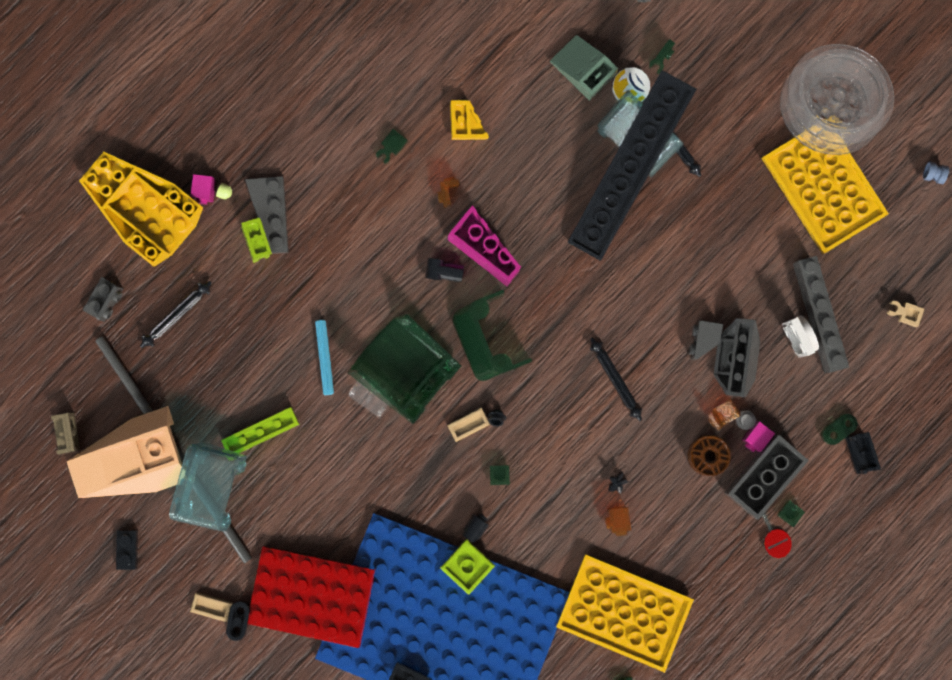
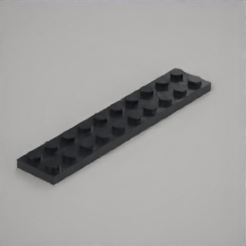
(632, 164)

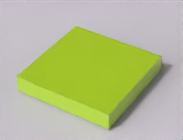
(467, 566)

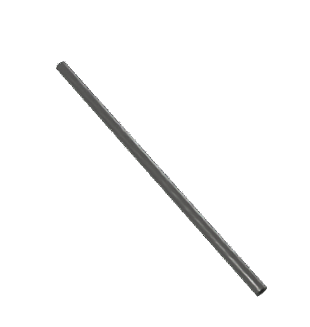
(146, 408)

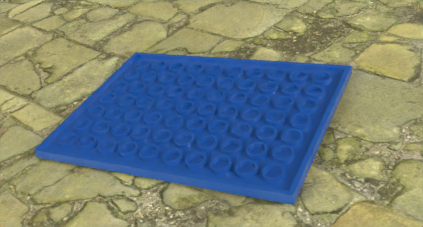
(437, 627)

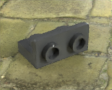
(103, 300)

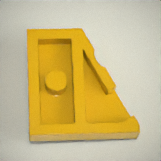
(464, 122)

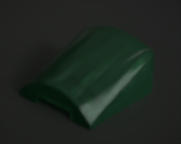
(404, 367)

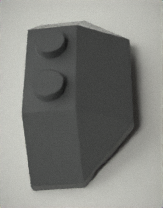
(738, 357)

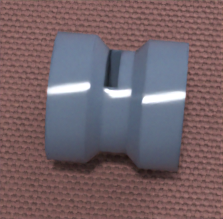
(937, 173)

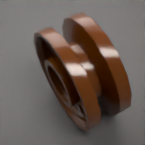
(720, 453)

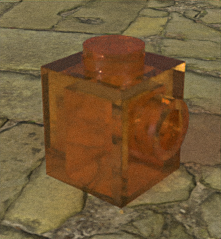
(618, 520)

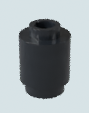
(475, 527)

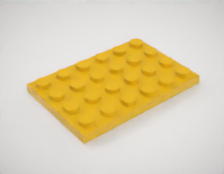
(825, 192)
(624, 613)

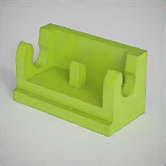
(256, 239)

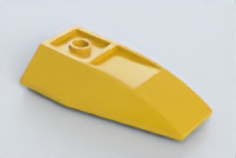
(141, 207)

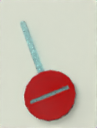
(776, 542)

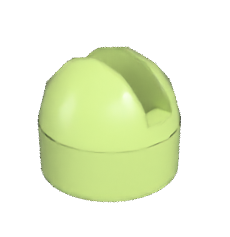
(224, 191)

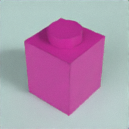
(203, 189)
(757, 437)

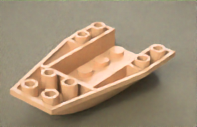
(129, 459)

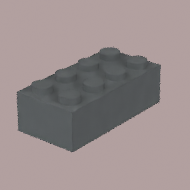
(766, 477)

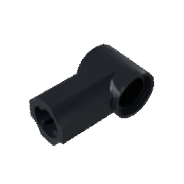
(439, 270)

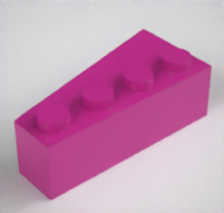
(483, 246)

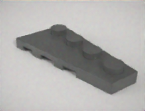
(270, 207)

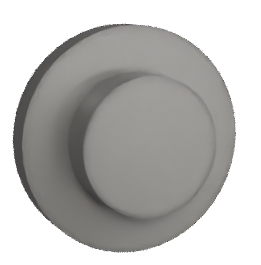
(746, 420)

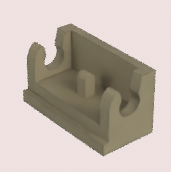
(66, 433)

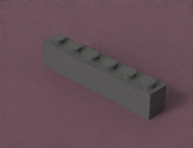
(820, 314)

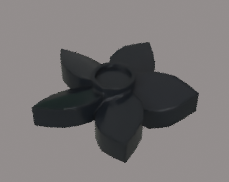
(617, 483)

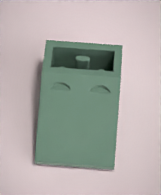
(584, 66)

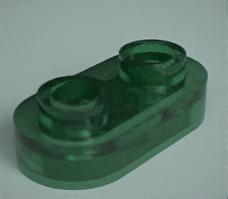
(839, 428)

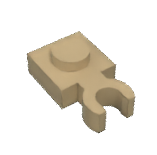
(907, 314)

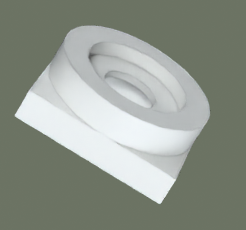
(801, 336)

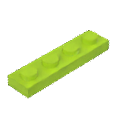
(261, 431)

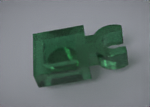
(393, 144)

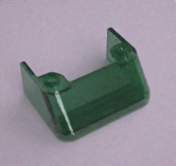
(474, 343)

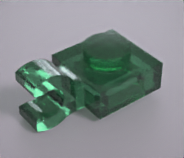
(666, 52)

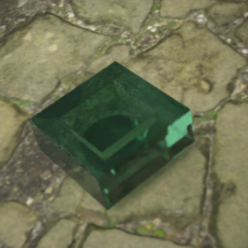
(499, 475)
(790, 513)

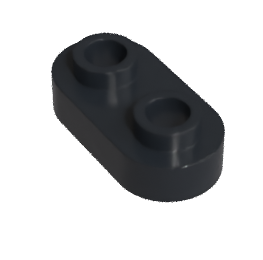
(238, 620)

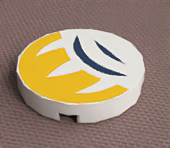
(633, 80)

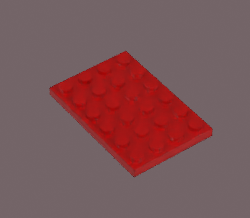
(311, 596)

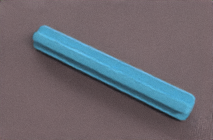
(324, 357)

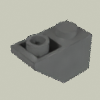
(706, 337)

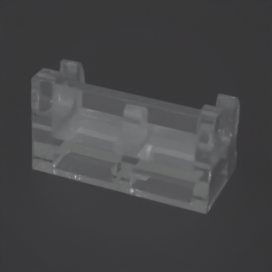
(368, 399)

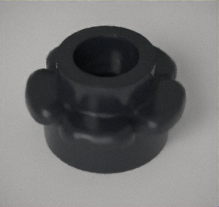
(496, 417)

